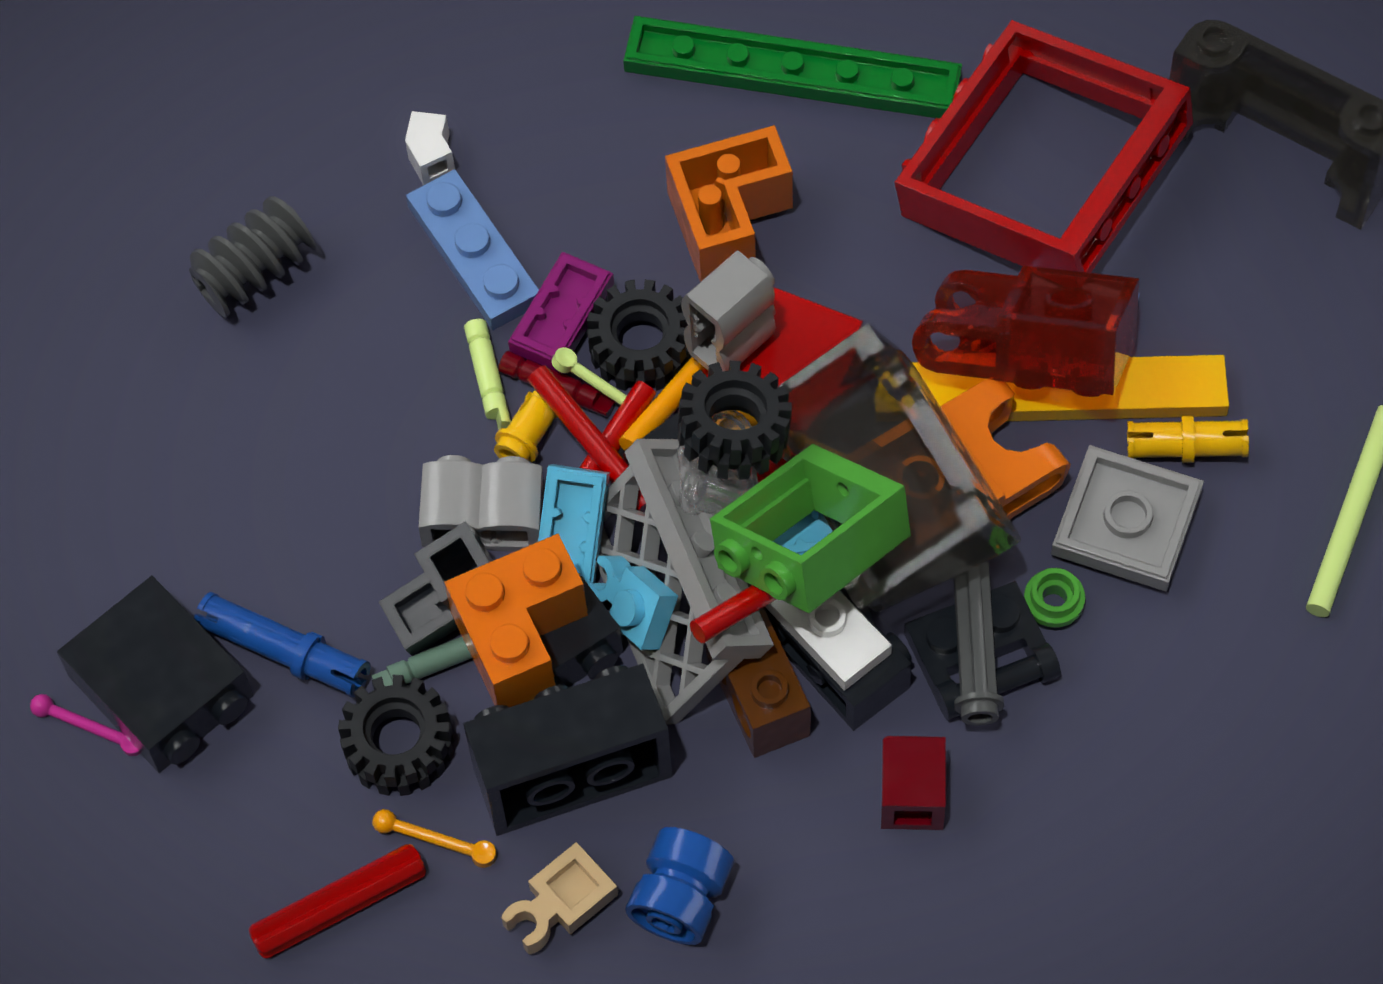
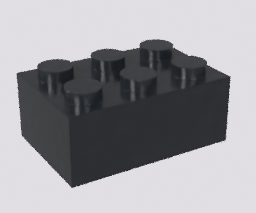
(569, 747)

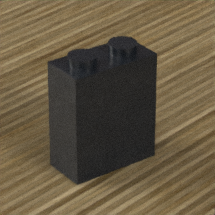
(156, 674)

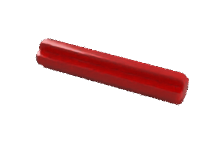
(337, 900)

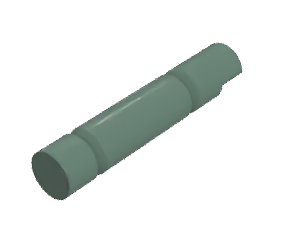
(427, 662)

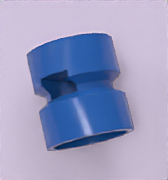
(684, 875)

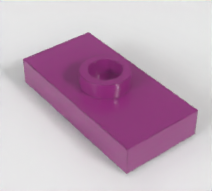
(560, 309)

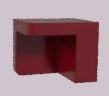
(913, 783)

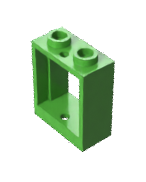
(871, 517)

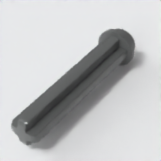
(975, 643)

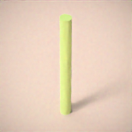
(1348, 521)

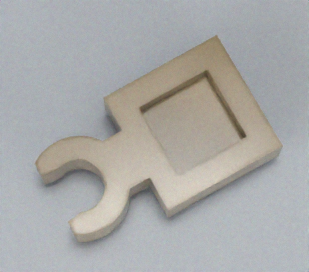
(565, 892)

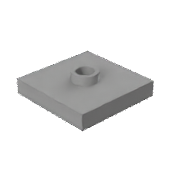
(1127, 518)

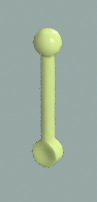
(566, 361)

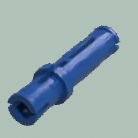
(303, 654)

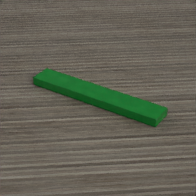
(791, 67)

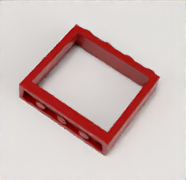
(1019, 50)

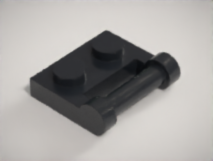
(1014, 627)

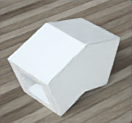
(428, 145)

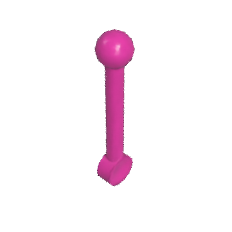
(43, 706)

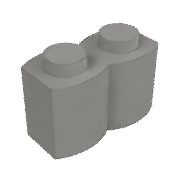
(730, 312)
(494, 498)

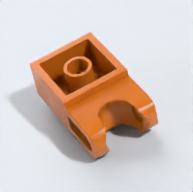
(1014, 476)

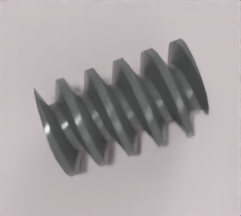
(248, 253)

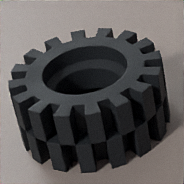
(631, 308)
(738, 392)
(391, 702)

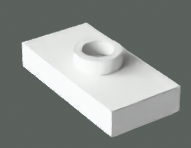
(835, 637)

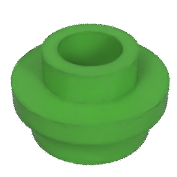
(1060, 583)

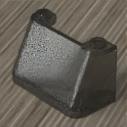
(1250, 77)
(880, 414)

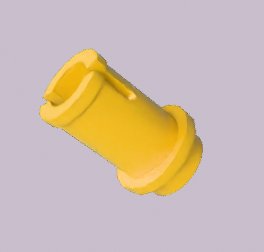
(525, 429)

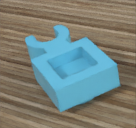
(638, 601)

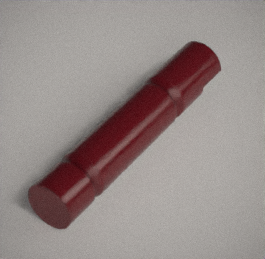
(584, 394)

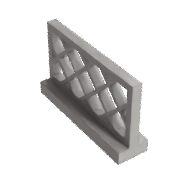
(688, 567)

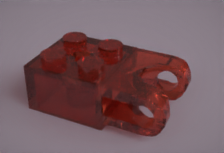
(1034, 328)

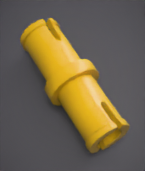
(1187, 439)

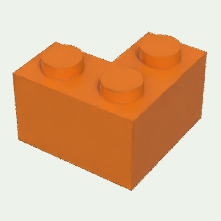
(725, 187)
(507, 609)

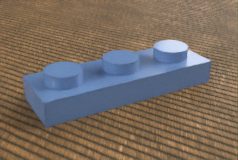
(473, 249)

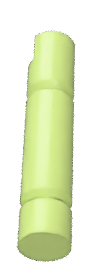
(487, 372)

